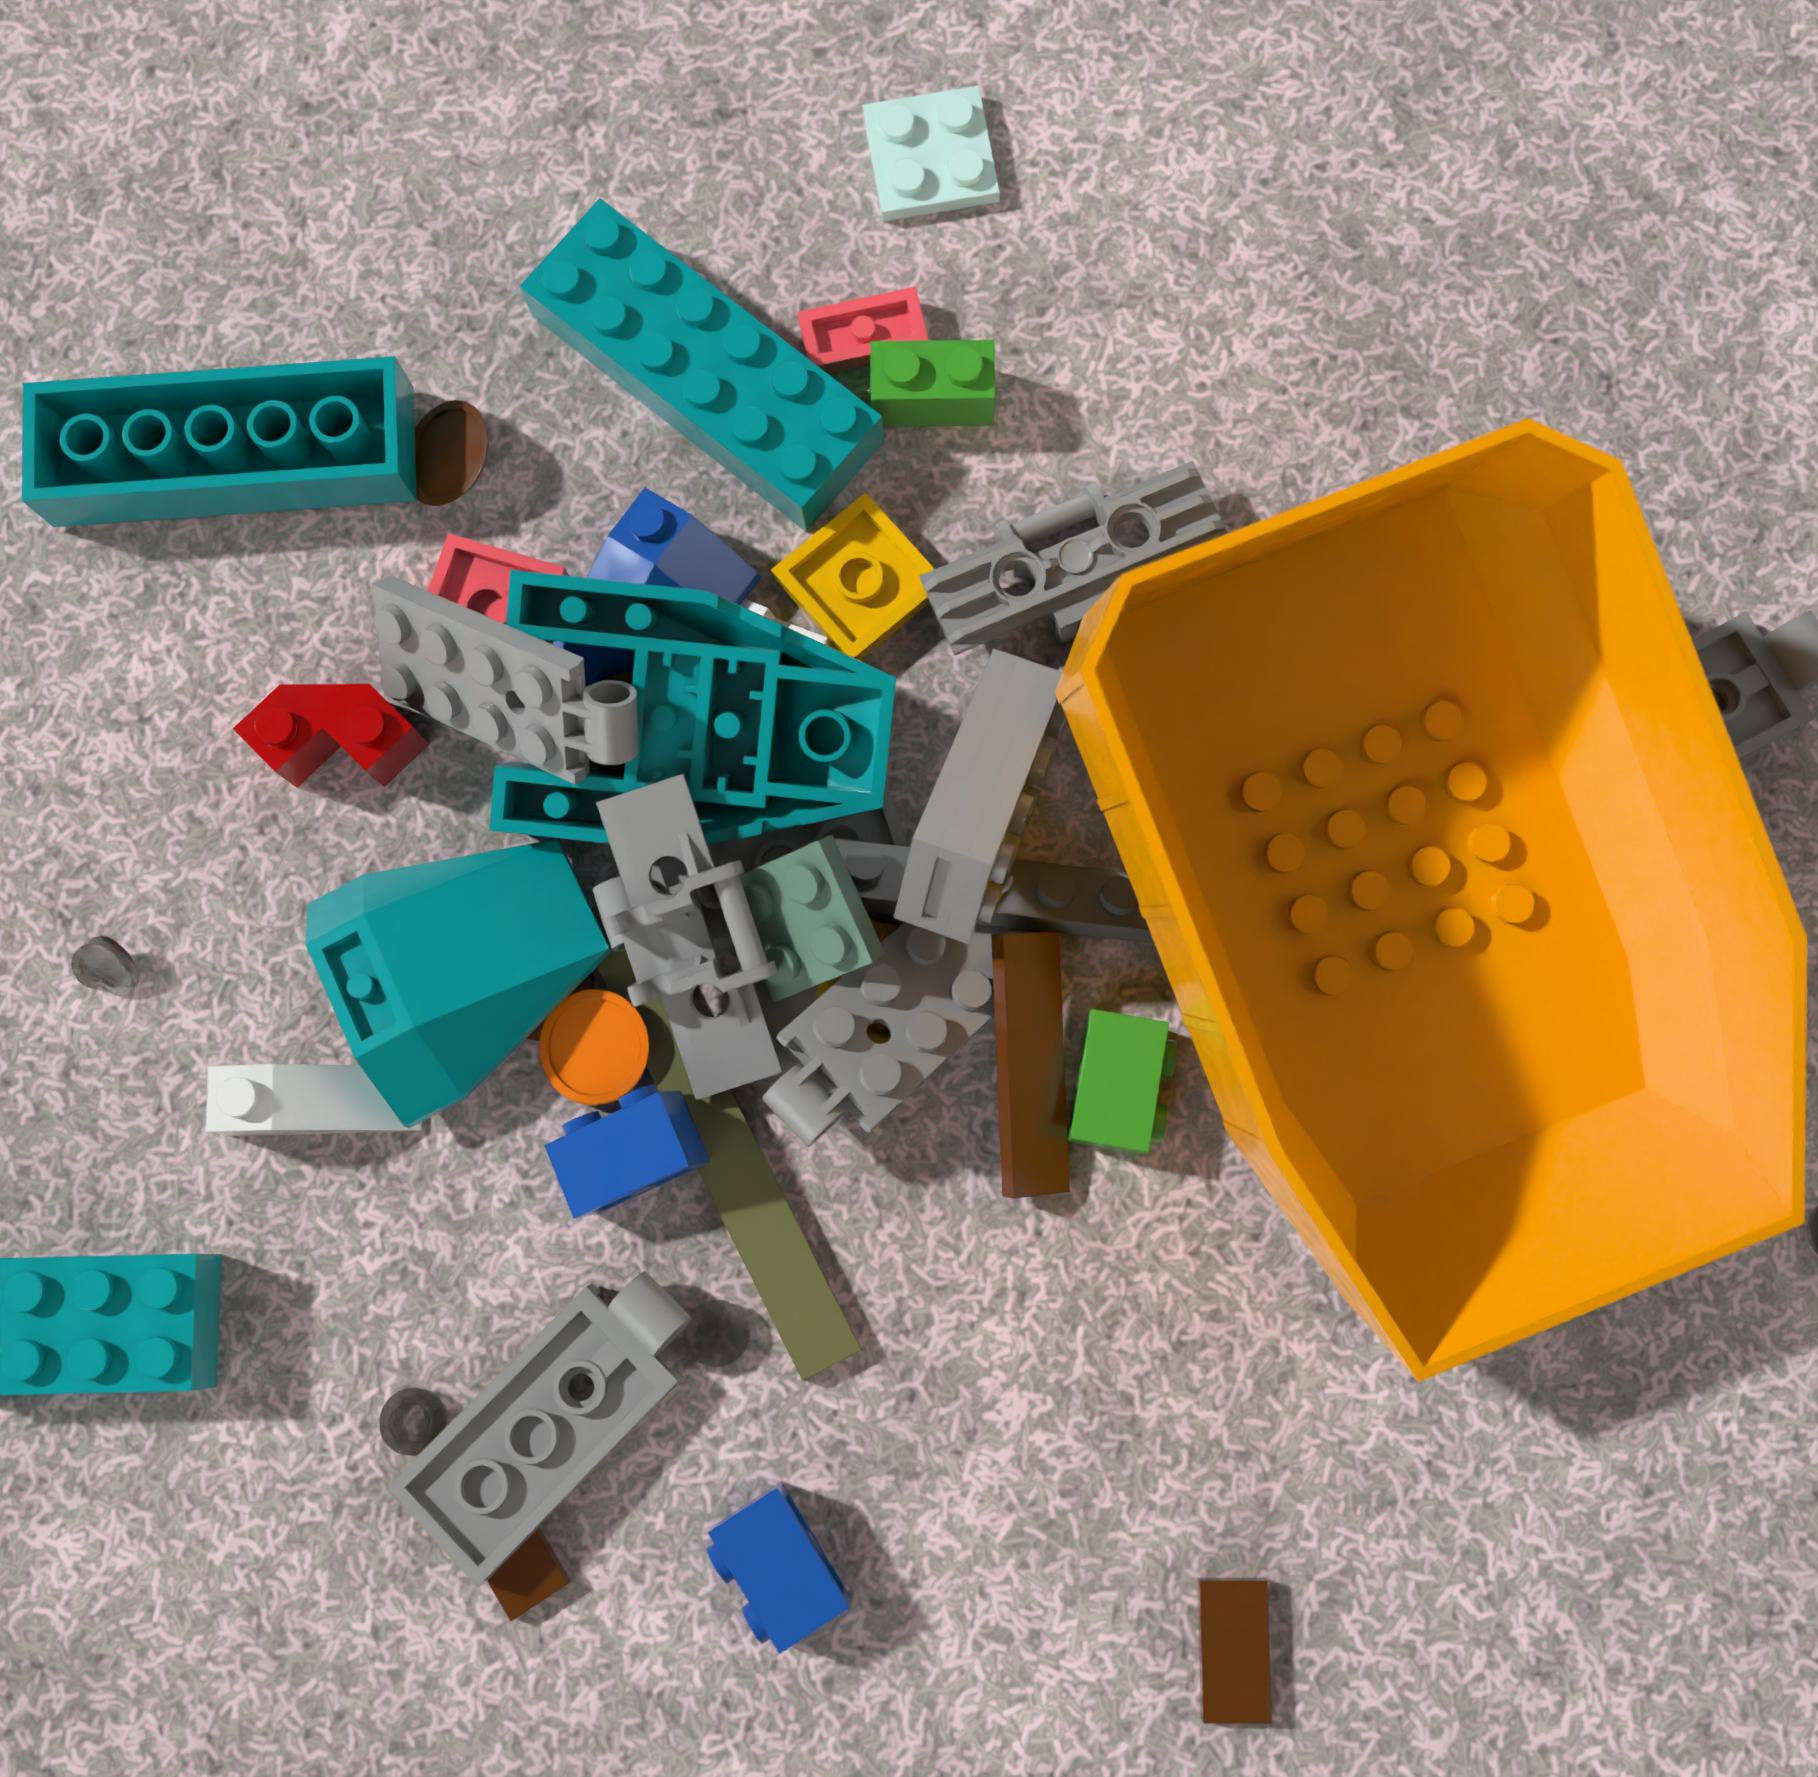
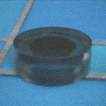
(717, 1333)

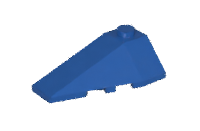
(662, 548)

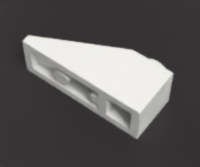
(295, 1101)

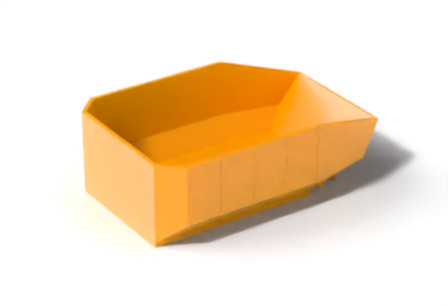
(1459, 889)

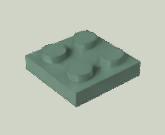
(809, 918)

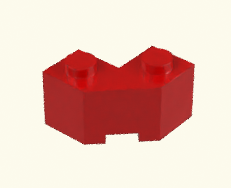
(308, 723)

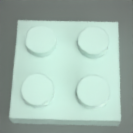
(930, 153)

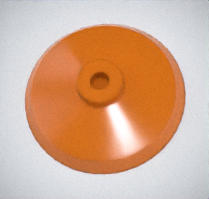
(594, 1047)

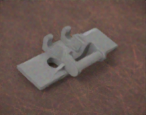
(1073, 572)
(673, 944)

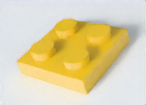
(856, 578)

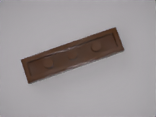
(1030, 1064)

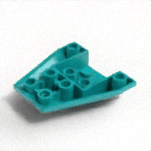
(451, 966)

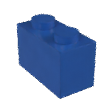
(627, 1151)
(778, 1569)

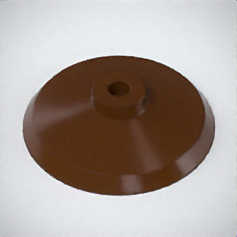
(449, 452)

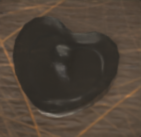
(105, 965)

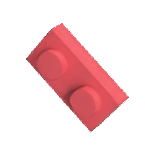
(841, 333)

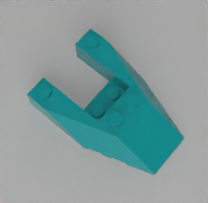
(737, 703)

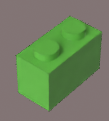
(933, 382)
(1120, 1082)

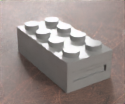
(982, 799)

